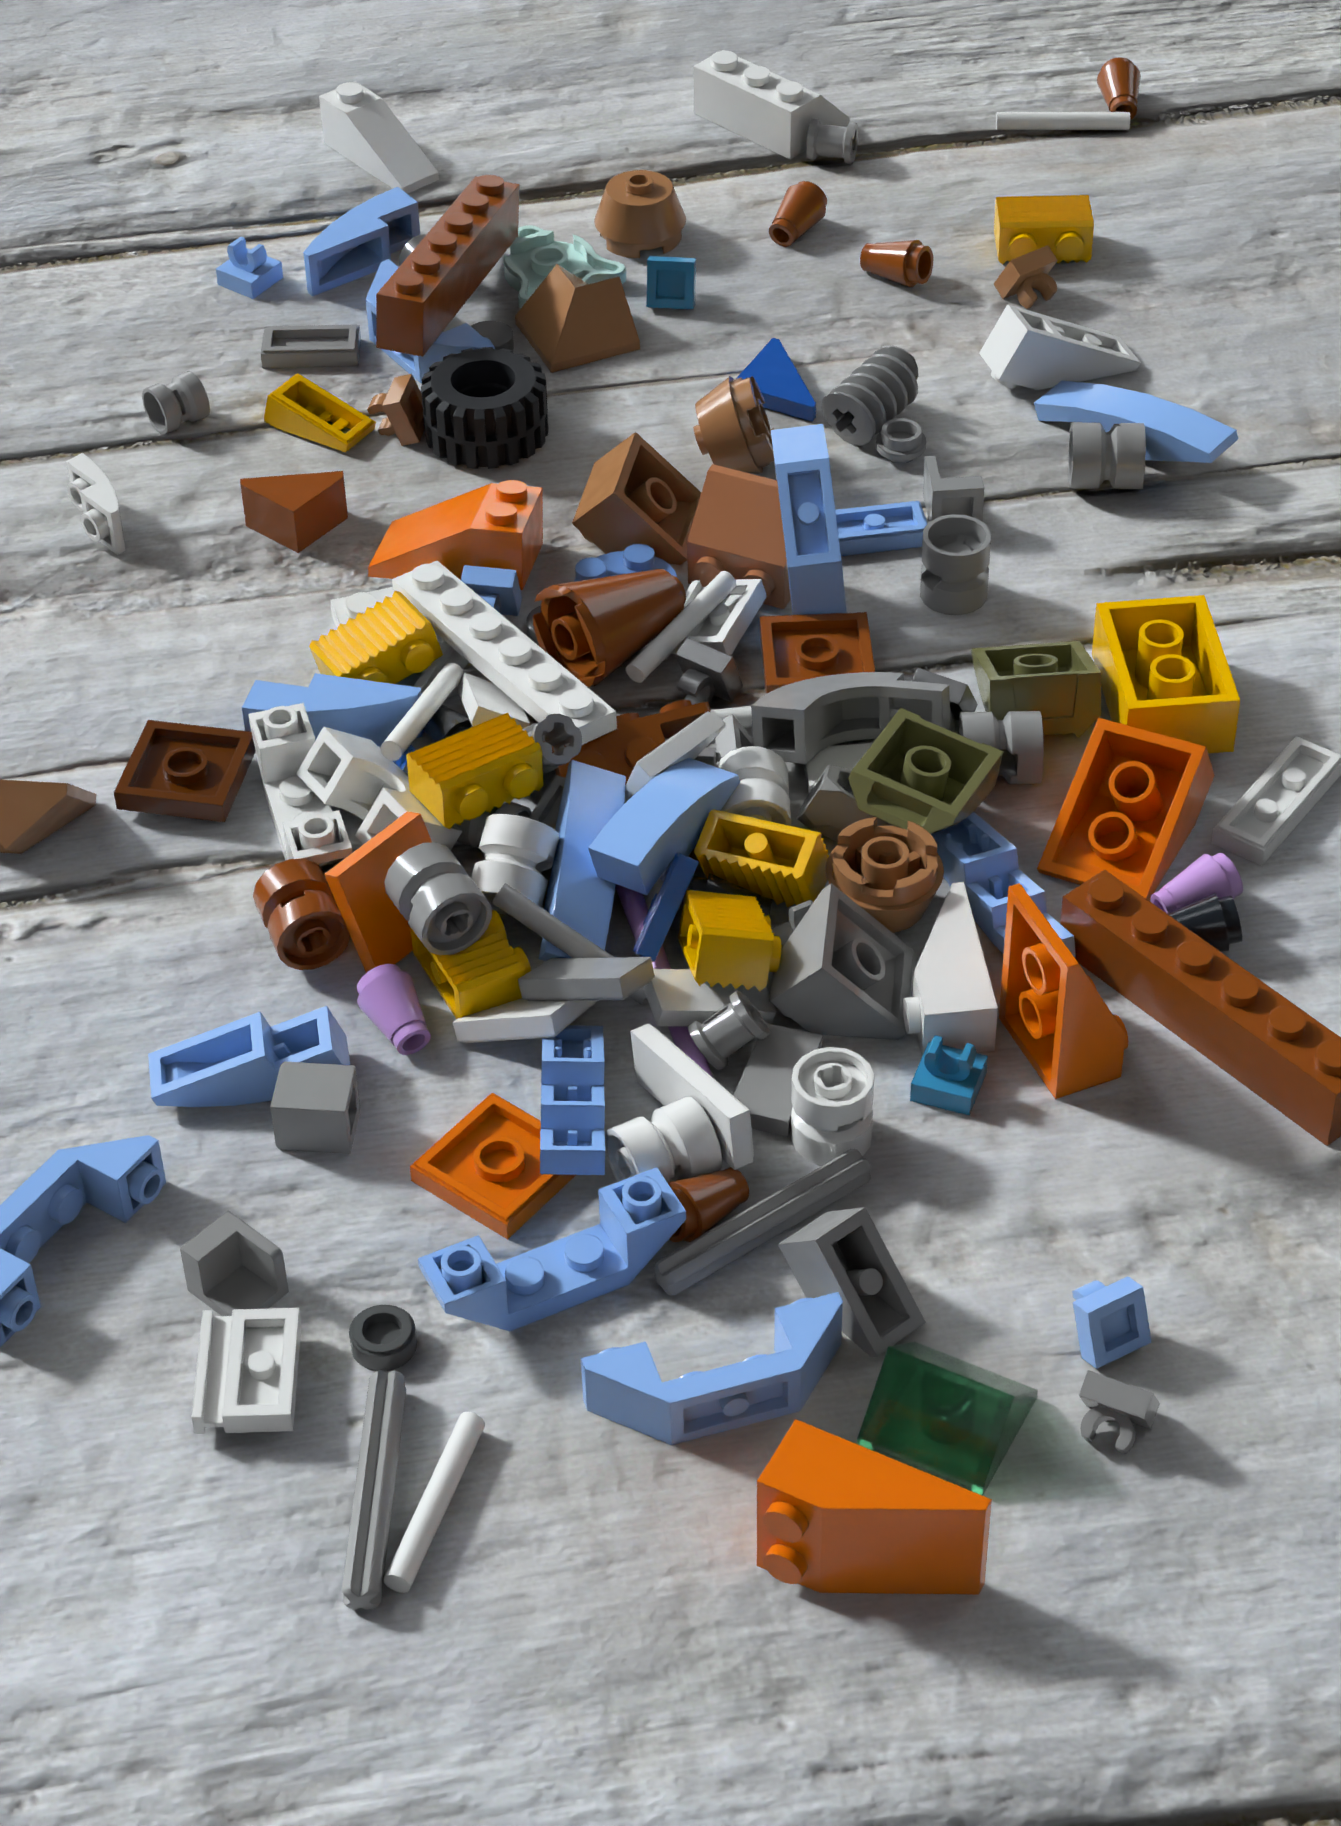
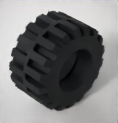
(485, 407)

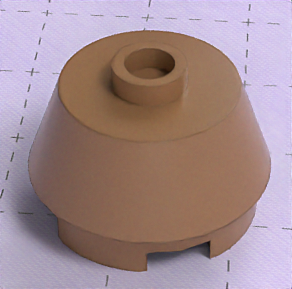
(640, 214)
(735, 426)
(887, 870)

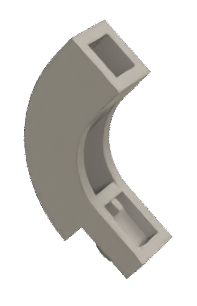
(841, 708)

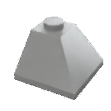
(843, 972)

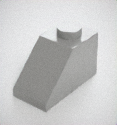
(849, 1257)

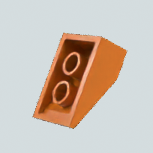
(481, 528)
(1128, 807)
(1054, 1005)
(866, 1521)

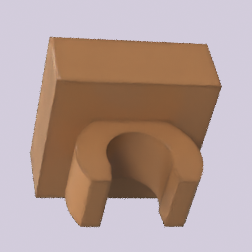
(1027, 273)
(402, 409)

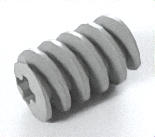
(872, 395)

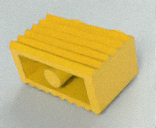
(1038, 221)
(380, 644)
(475, 770)
(763, 856)
(728, 940)
(479, 975)

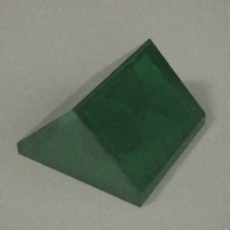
(944, 1415)

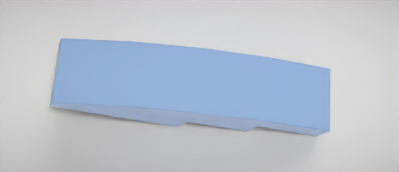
(1170, 428)
(988, 866)
(574, 890)
(573, 1102)

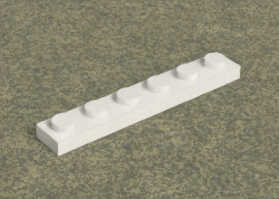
(503, 651)

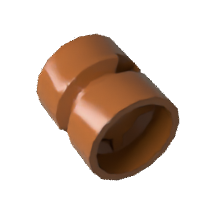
(301, 914)

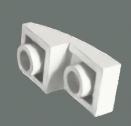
(96, 497)

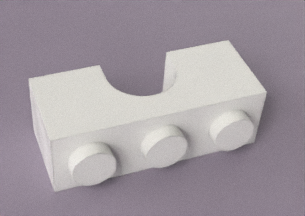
(359, 779)

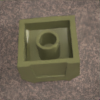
(1044, 678)
(923, 774)

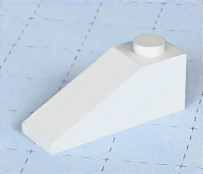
(373, 138)
(1044, 350)
(952, 982)

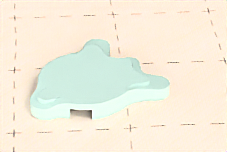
(536, 254)

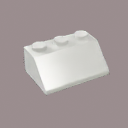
(759, 103)

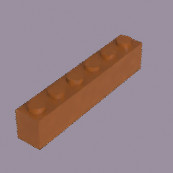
(447, 266)
(1208, 1002)

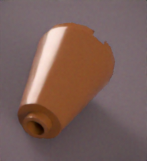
(605, 620)

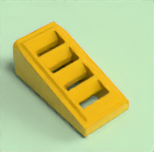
(306, 408)

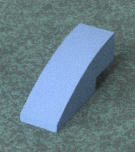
(361, 240)
(339, 703)
(660, 823)
(242, 1059)

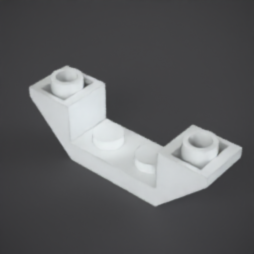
(300, 817)

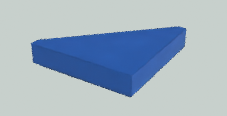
(780, 382)
(665, 906)

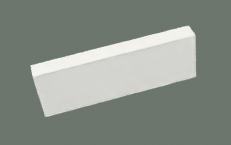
(1278, 801)
(673, 1075)

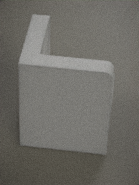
(952, 494)
(315, 1107)
(234, 1267)

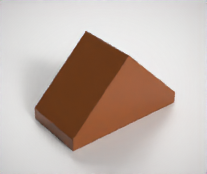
(295, 507)

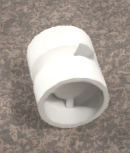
(762, 785)
(515, 855)
(831, 1104)
(675, 1141)

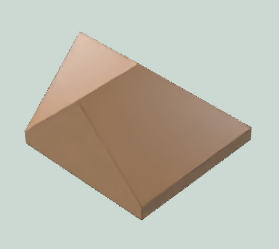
(577, 321)
(37, 810)

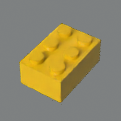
(1166, 670)

